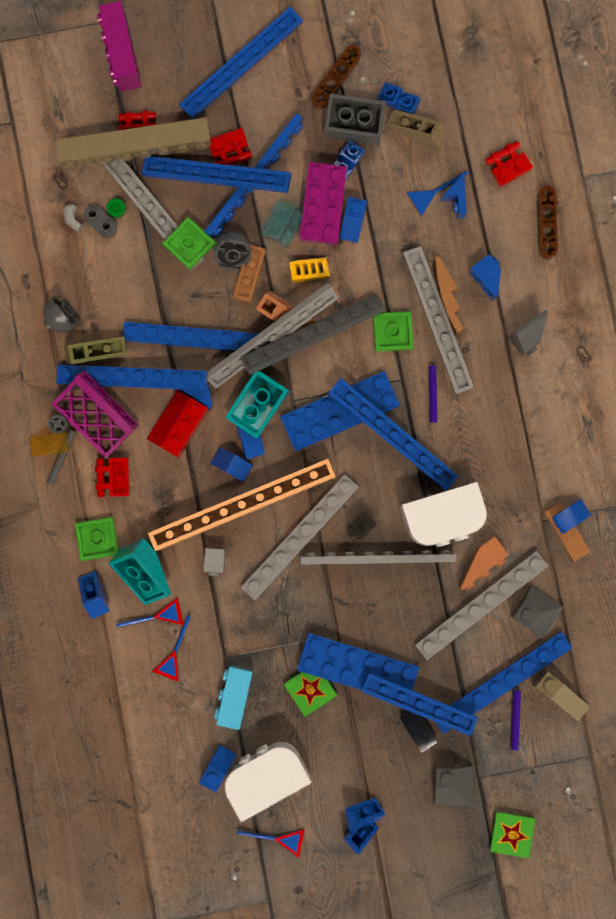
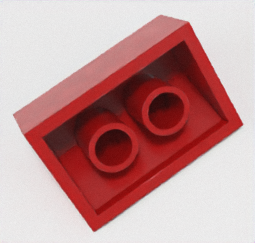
(178, 424)

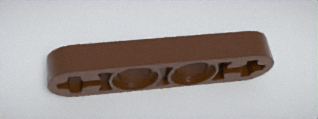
(335, 76)
(547, 222)

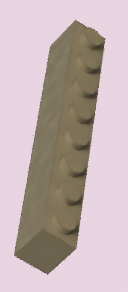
(133, 142)

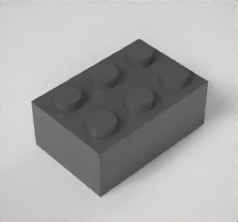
(354, 119)

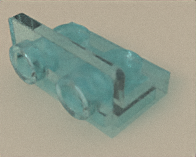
(282, 223)

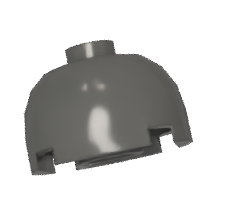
(232, 251)
(60, 315)

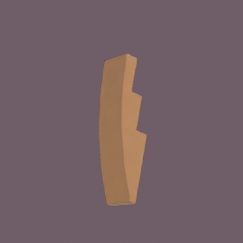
(446, 289)

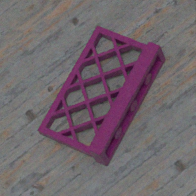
(103, 401)

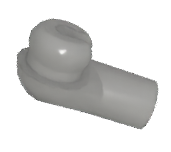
(69, 217)

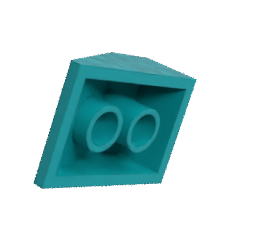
(257, 404)
(141, 571)

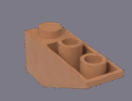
(275, 307)
(484, 558)

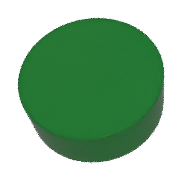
(116, 208)

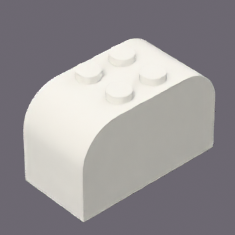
(445, 516)
(265, 778)

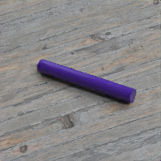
(433, 394)
(515, 720)

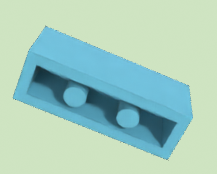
(233, 697)

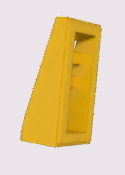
(301, 263)

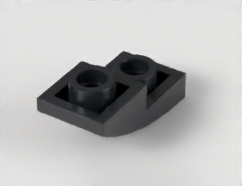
(419, 731)

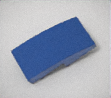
(398, 99)
(350, 157)
(251, 446)
(571, 516)

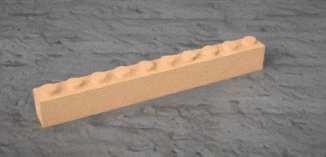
(241, 505)

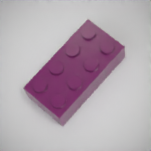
(118, 46)
(323, 204)

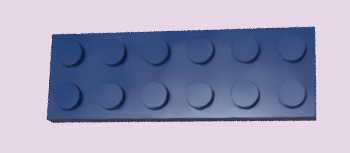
(329, 417)
(351, 664)

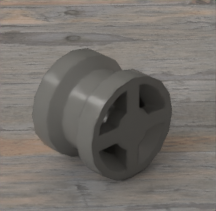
(55, 422)

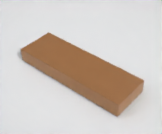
(249, 276)
(571, 539)

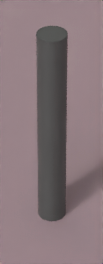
(60, 459)

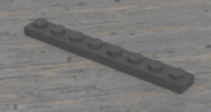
(312, 334)

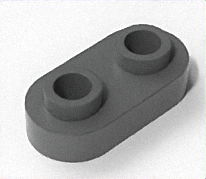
(99, 221)

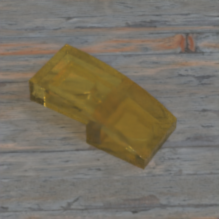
(49, 444)

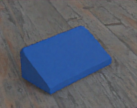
(363, 814)

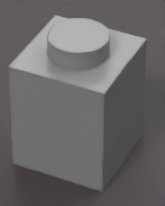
(214, 561)

